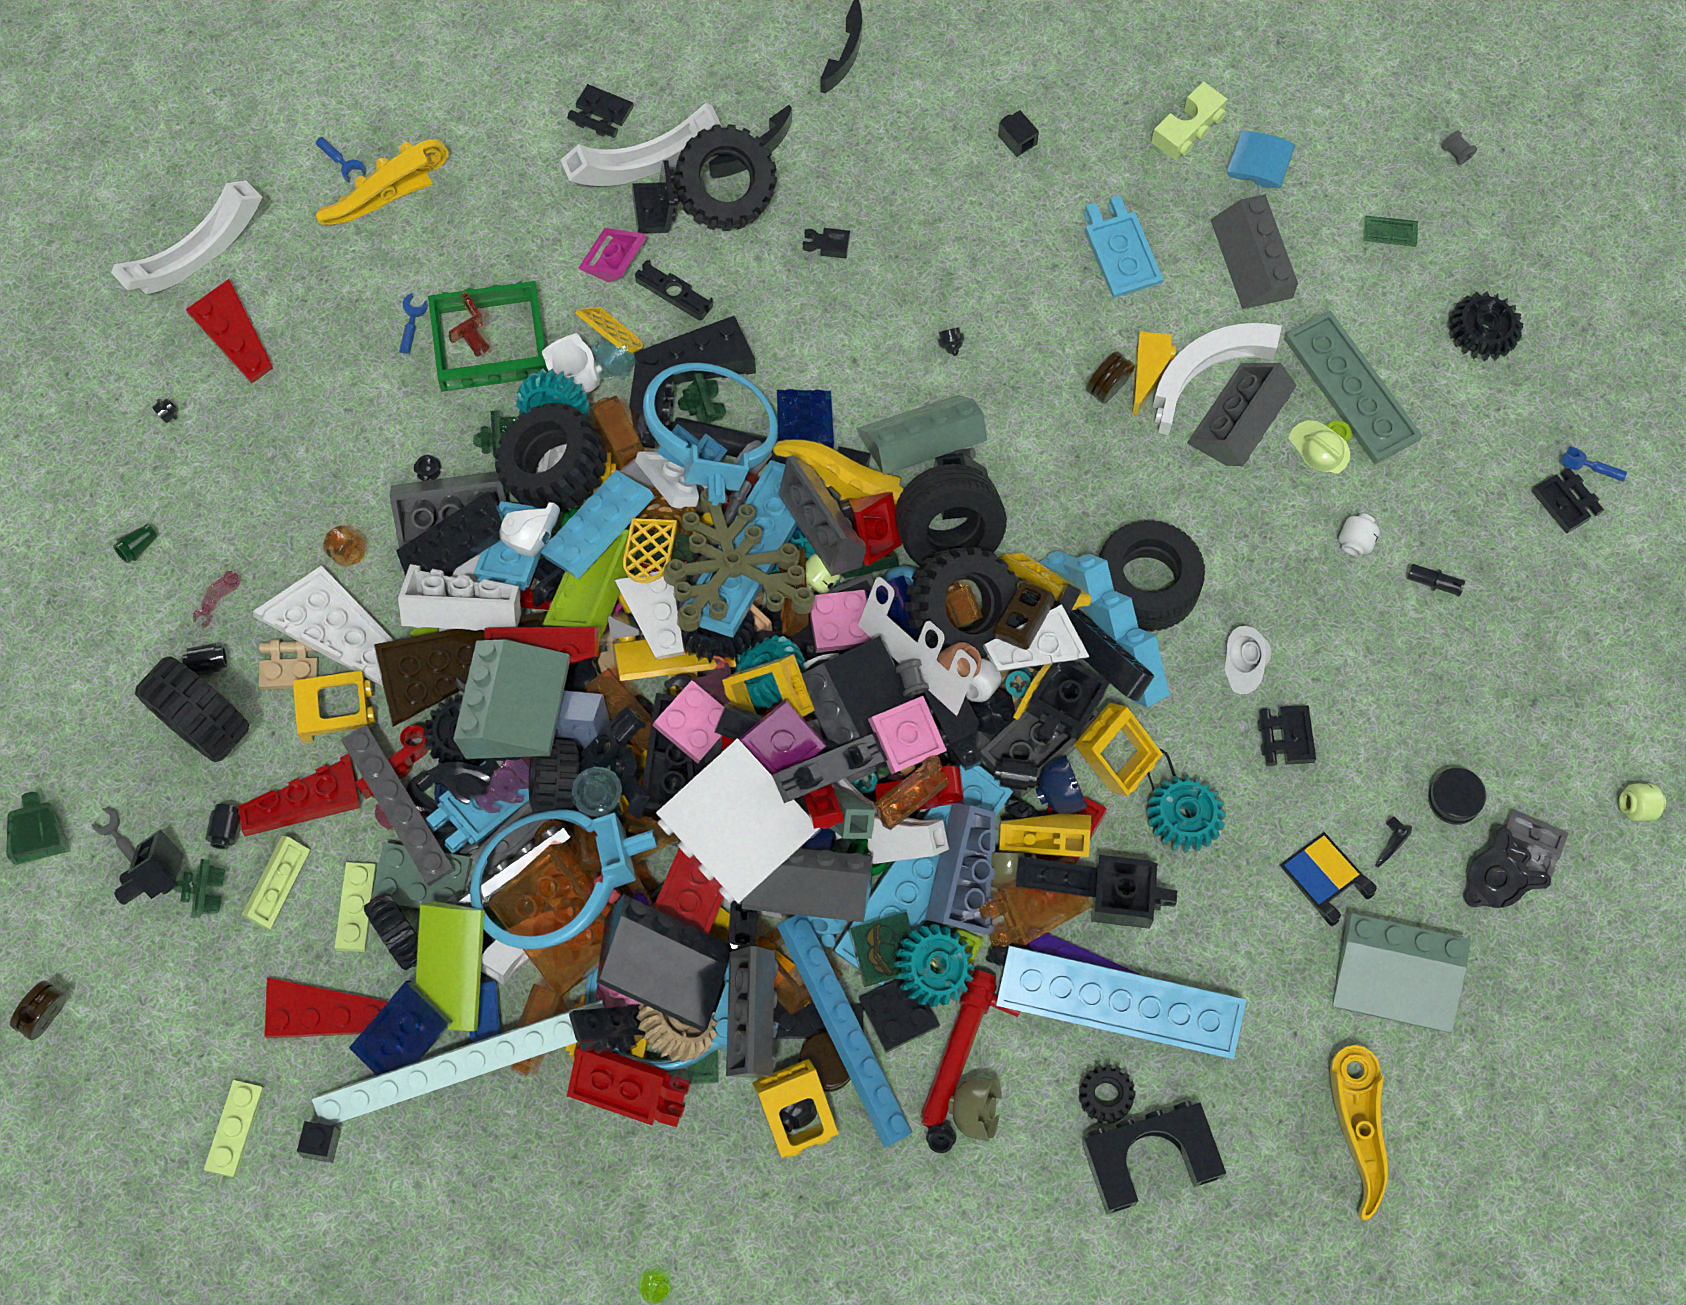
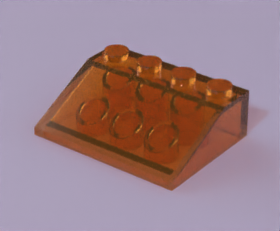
(545, 900)

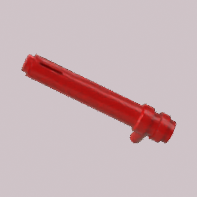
(974, 1005)

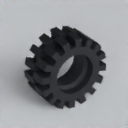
(1119, 1081)

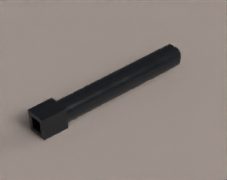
(737, 440)

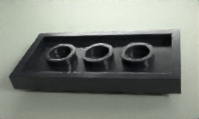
(455, 538)

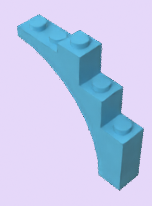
(1113, 614)

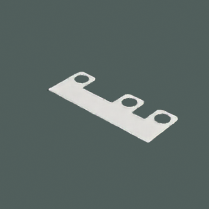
(943, 684)

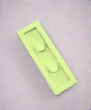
(275, 882)
(352, 920)
(234, 1129)

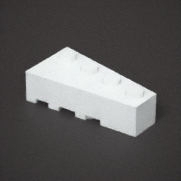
(456, 602)

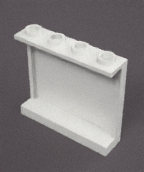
(736, 822)

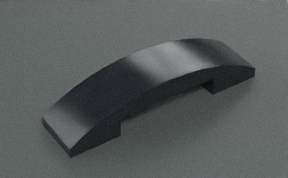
(837, 70)
(778, 128)

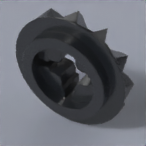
(1018, 809)

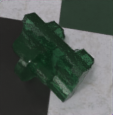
(698, 402)
(487, 439)
(205, 876)

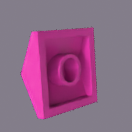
(615, 255)

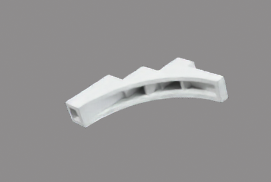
(905, 841)

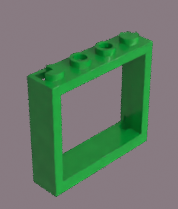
(492, 372)

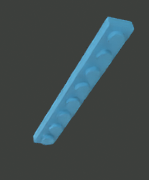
(844, 1029)

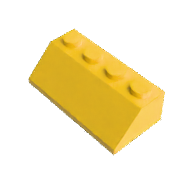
(636, 661)

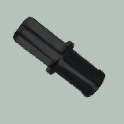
(1435, 579)

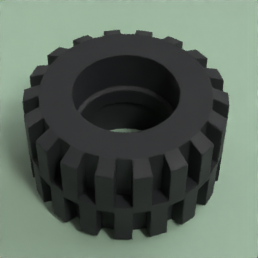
(553, 777)

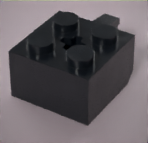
(663, 401)
(1065, 714)
(957, 732)
(1143, 892)

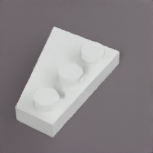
(668, 479)
(656, 614)
(1054, 643)

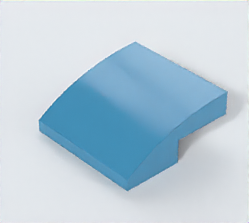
(1261, 159)
(706, 448)

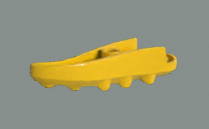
(388, 182)
(839, 472)
(1360, 1120)

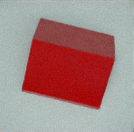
(875, 525)

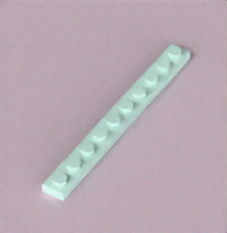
(447, 1068)

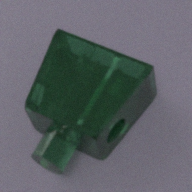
(34, 831)

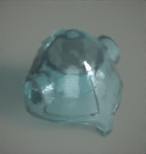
(613, 360)
(596, 791)

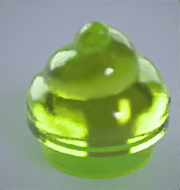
(654, 1286)

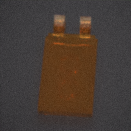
(1031, 911)

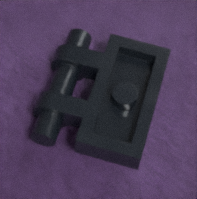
(601, 104)
(1563, 504)
(1296, 735)

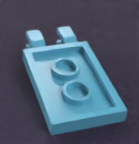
(1121, 249)
(502, 563)
(469, 819)

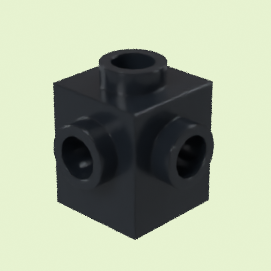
(995, 712)

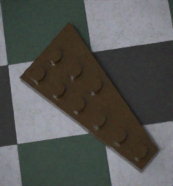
(424, 667)

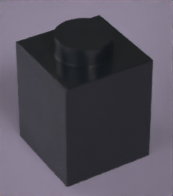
(1018, 133)
(318, 1142)

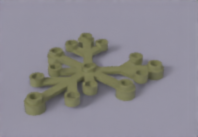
(732, 564)

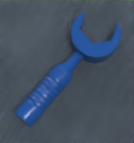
(337, 157)
(410, 327)
(1575, 459)

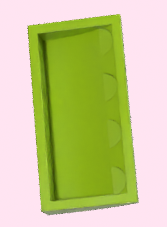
(593, 595)
(451, 960)

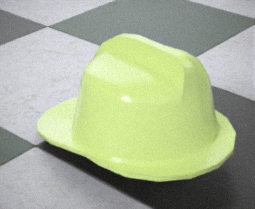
(1320, 446)

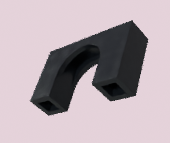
(1183, 1127)

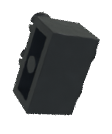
(151, 869)

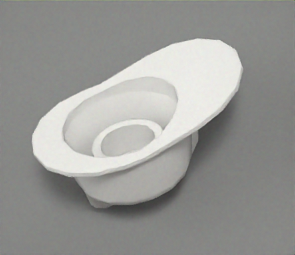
(1246, 659)

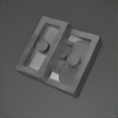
(1539, 838)

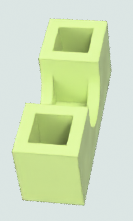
(1177, 135)

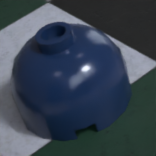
(1060, 787)

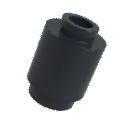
(205, 658)
(1016, 774)
(223, 826)

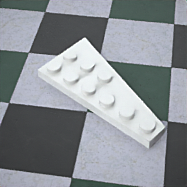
(327, 620)

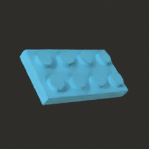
(597, 524)

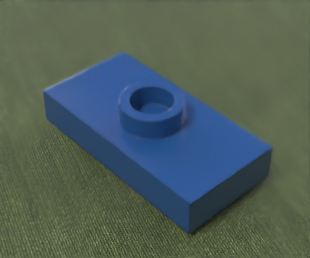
(488, 1013)

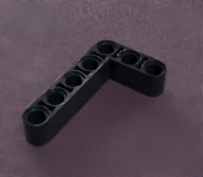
(1104, 653)

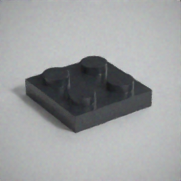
(896, 1016)

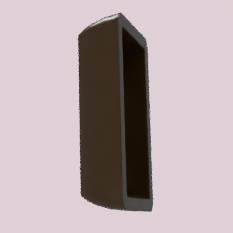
(1035, 616)

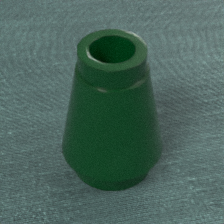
(134, 543)

